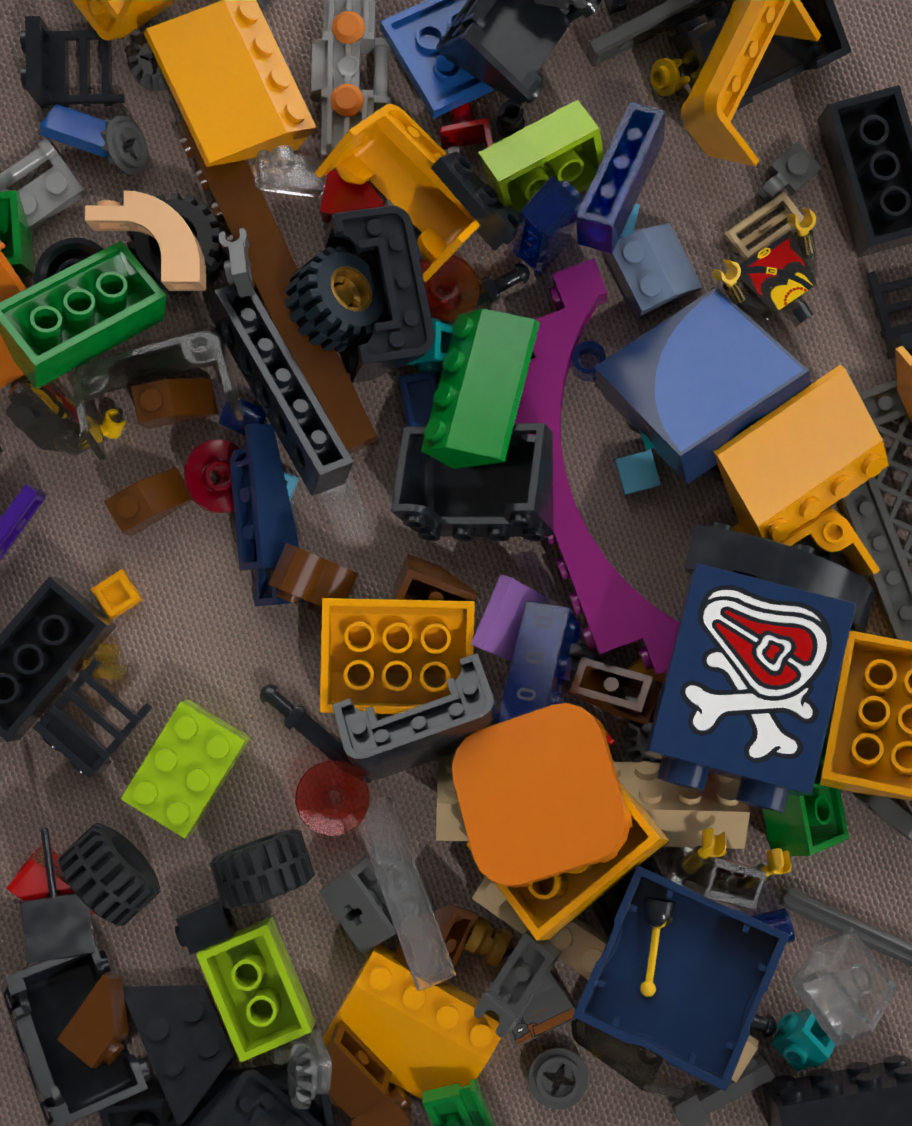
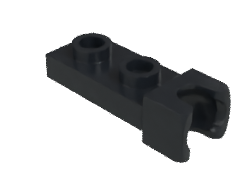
(479, 199)

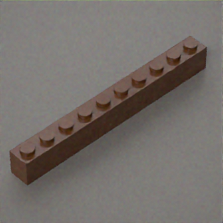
(272, 265)

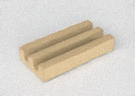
(739, 246)

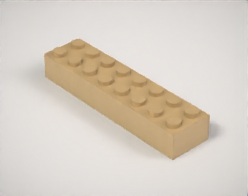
(675, 809)

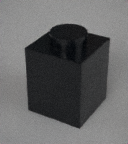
(205, 926)

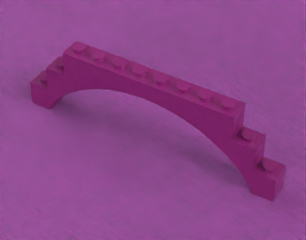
(610, 605)

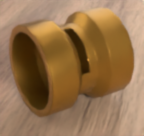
(488, 941)

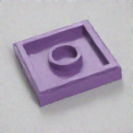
(503, 617)

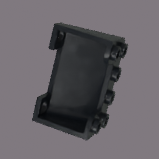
(783, 56)
(478, 500)

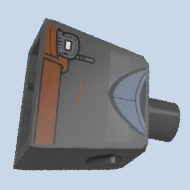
(546, 1011)

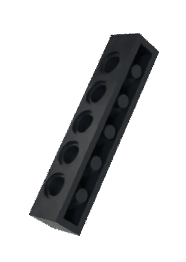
(281, 390)

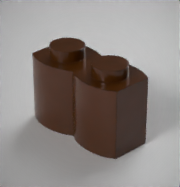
(310, 578)

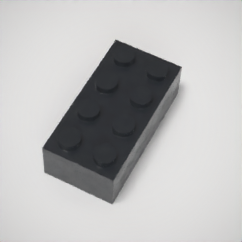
(872, 167)
(44, 652)
(846, 1097)

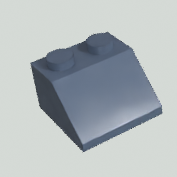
(652, 270)

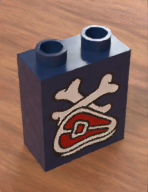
(749, 686)

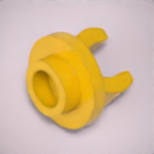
(666, 76)

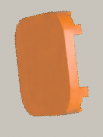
(540, 795)

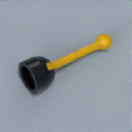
(658, 914)

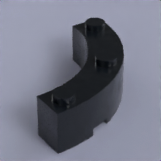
(780, 564)

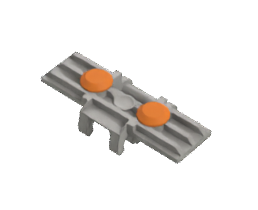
(336, 68)

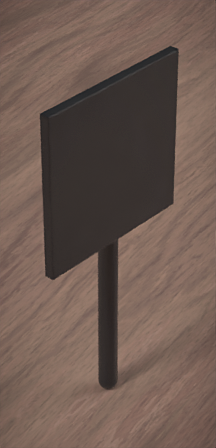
(58, 923)

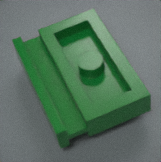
(457, 1106)

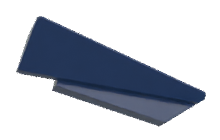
(261, 509)

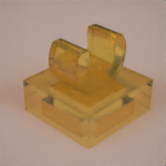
(109, 669)

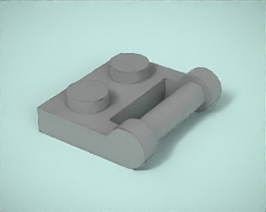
(47, 193)

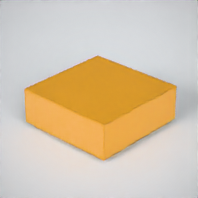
(116, 594)

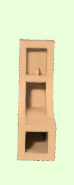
(181, 255)

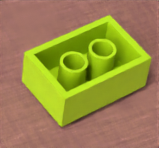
(559, 145)
(185, 768)
(257, 989)

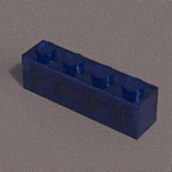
(620, 177)
(546, 224)
(539, 659)

